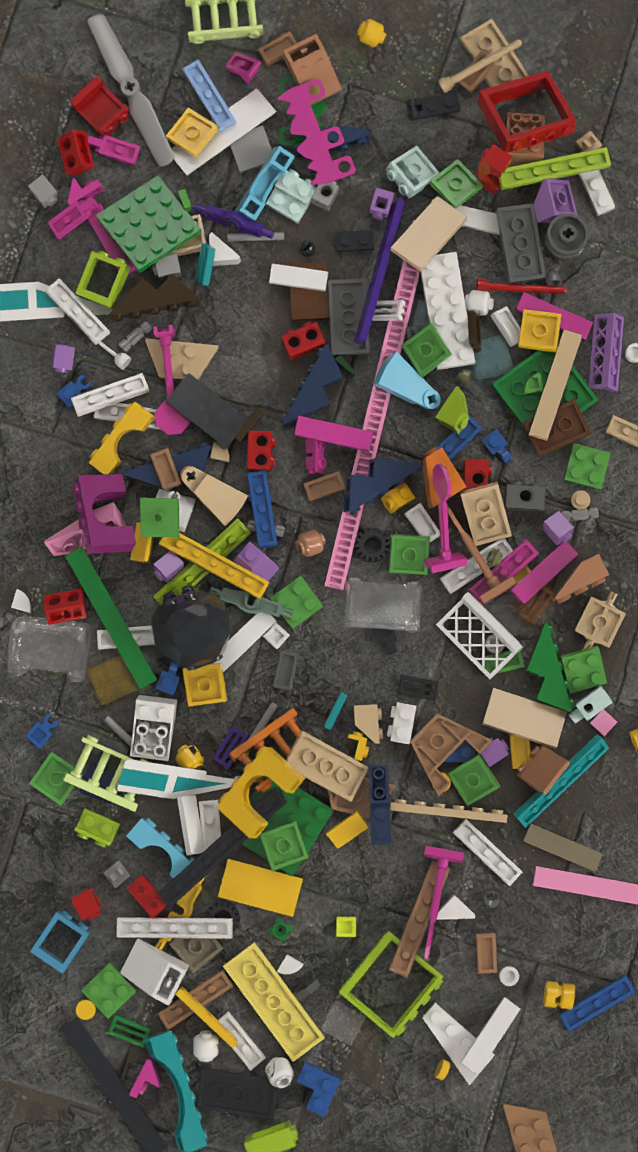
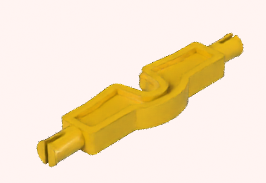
(186, 903)

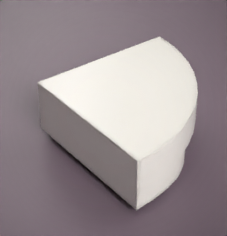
(21, 602)
(289, 965)

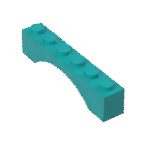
(188, 1132)

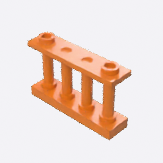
(257, 743)

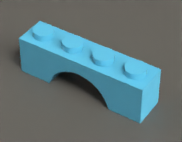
(271, 171)
(145, 834)

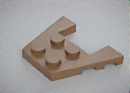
(438, 742)

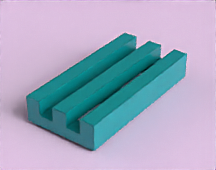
(205, 264)
(335, 710)

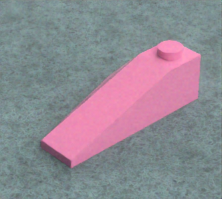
(70, 538)

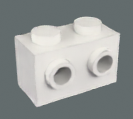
(402, 723)

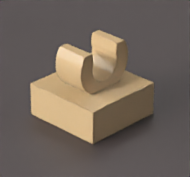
(588, 142)

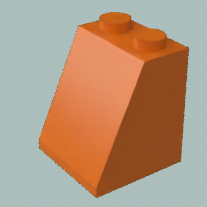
(432, 458)

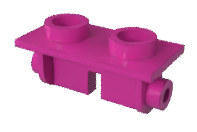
(316, 462)

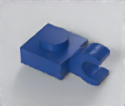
(496, 445)
(168, 680)

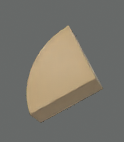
(219, 453)

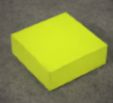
(346, 927)

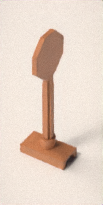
(495, 585)

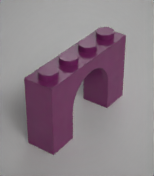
(97, 536)

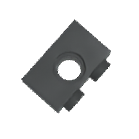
(514, 502)

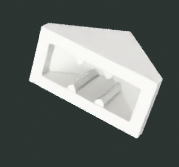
(223, 254)
(454, 909)

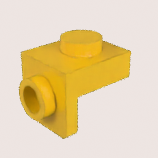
(397, 498)
(362, 749)

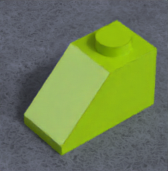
(454, 411)

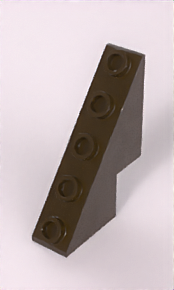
(146, 299)

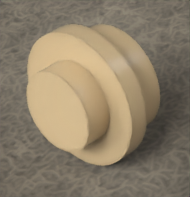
(580, 500)

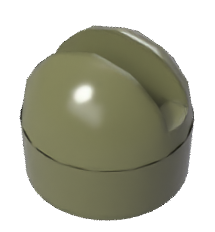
(464, 376)

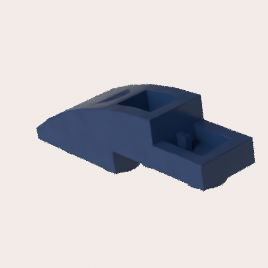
(351, 137)
(379, 804)

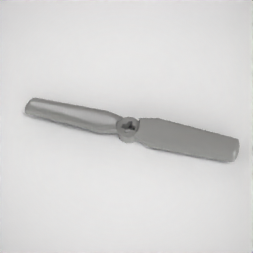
(139, 105)

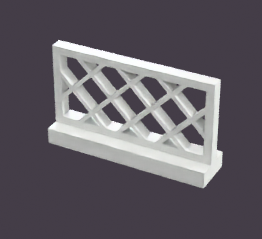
(491, 623)

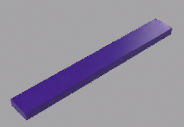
(379, 271)

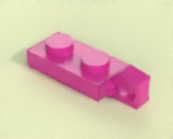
(115, 149)
(72, 217)

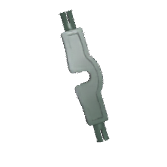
(260, 605)

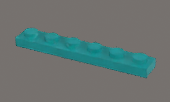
(578, 765)

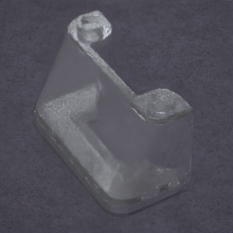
(382, 605)
(49, 647)

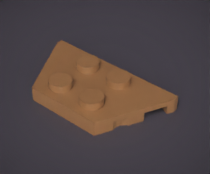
(359, 803)
(529, 1129)

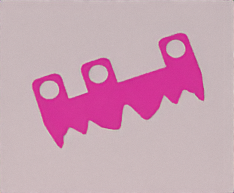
(316, 143)

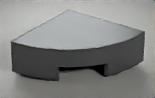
(308, 990)

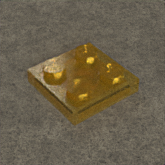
(112, 680)

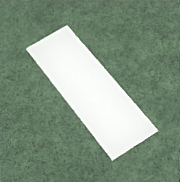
(247, 113)

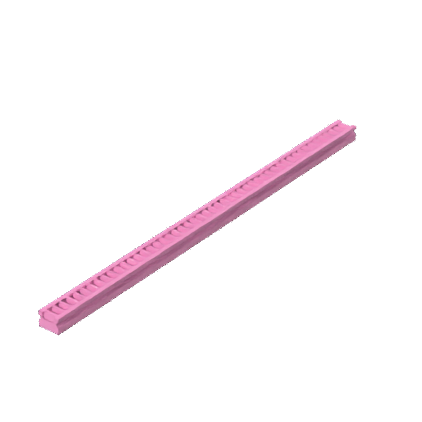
(374, 423)

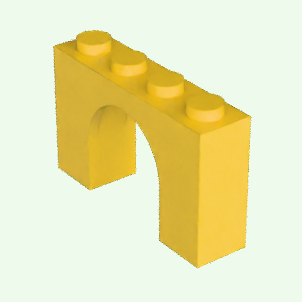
(236, 802)

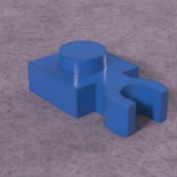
(72, 390)
(40, 733)

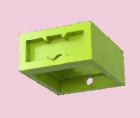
(114, 295)
(272, 1139)

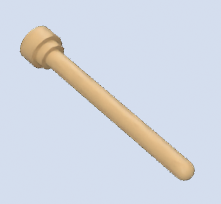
(448, 82)

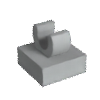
(117, 874)

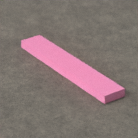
(585, 885)

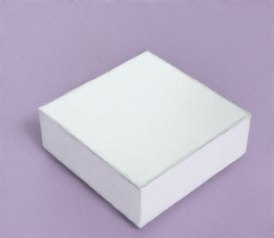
(276, 635)

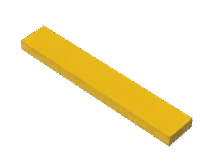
(216, 564)

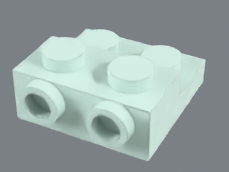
(411, 172)
(291, 196)

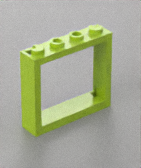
(411, 1012)

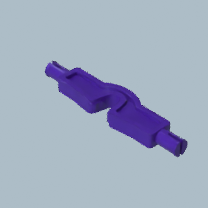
(225, 217)

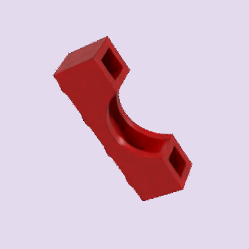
(492, 166)

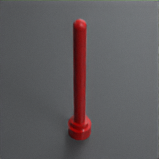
(483, 285)

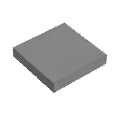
(251, 149)

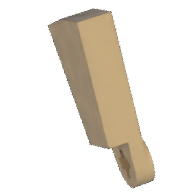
(217, 496)

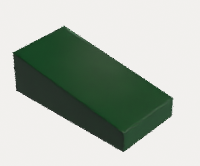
(342, 363)

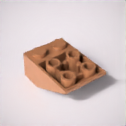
(310, 62)
(519, 123)
(586, 573)

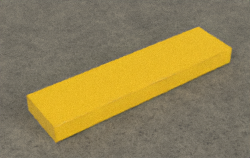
(207, 1017)

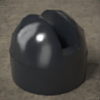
(310, 252)

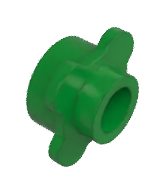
(275, 930)

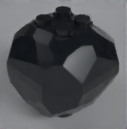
(191, 627)

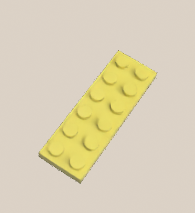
(274, 1001)

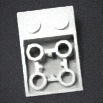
(153, 727)
(154, 971)

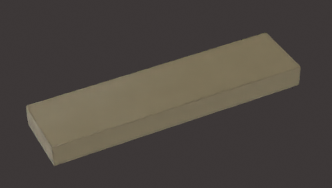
(562, 847)

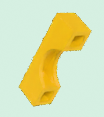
(106, 457)

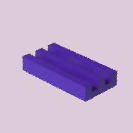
(222, 761)

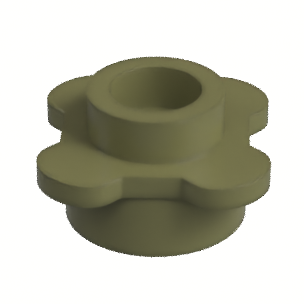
(494, 558)

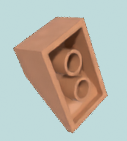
(542, 769)

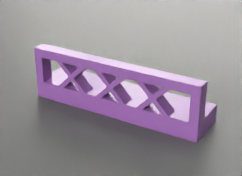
(610, 351)

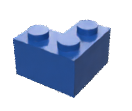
(323, 1084)

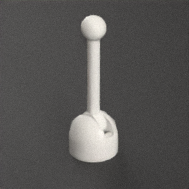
(121, 359)

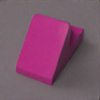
(243, 66)
(90, 189)
(147, 1074)

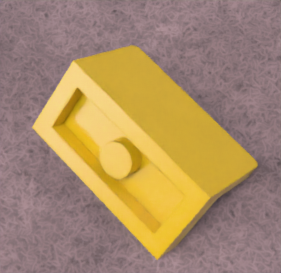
(143, 547)

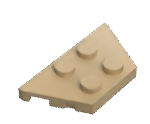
(185, 358)

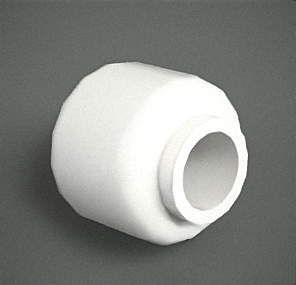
(479, 302)
(205, 1046)
(279, 1072)

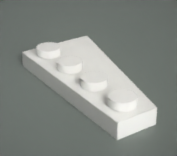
(453, 1038)

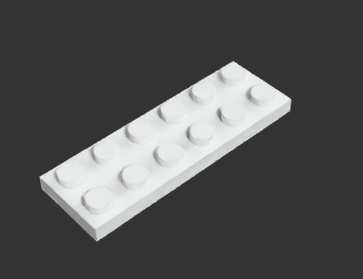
(447, 307)

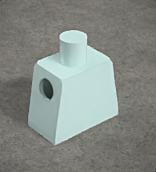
(599, 701)

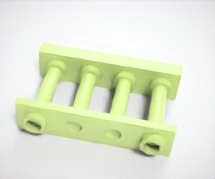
(198, 36)
(92, 784)

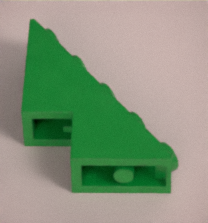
(546, 665)

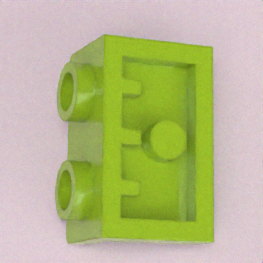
(97, 827)

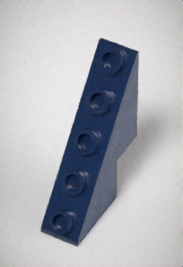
(312, 395)
(147, 473)
(381, 476)

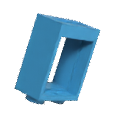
(50, 958)

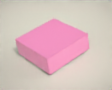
(603, 722)

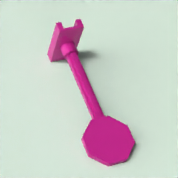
(166, 417)
(446, 559)
(443, 858)

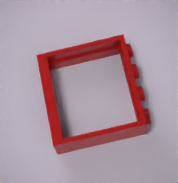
(519, 88)

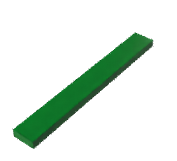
(111, 618)

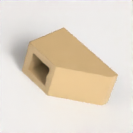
(366, 720)

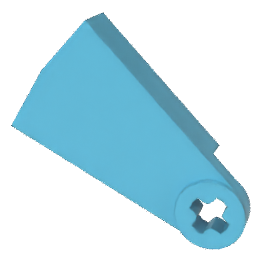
(404, 382)

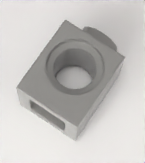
(44, 191)
(325, 201)
(166, 267)

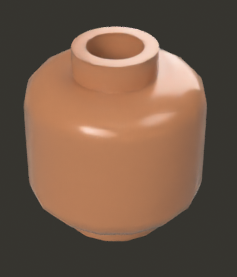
(310, 543)

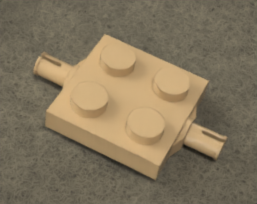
(600, 621)

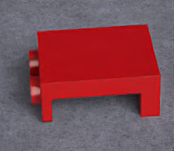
(99, 107)

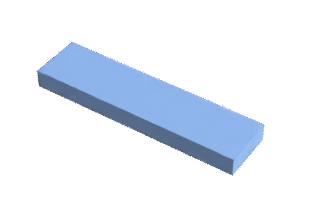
(209, 95)

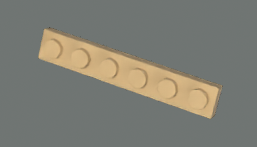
(457, 811)

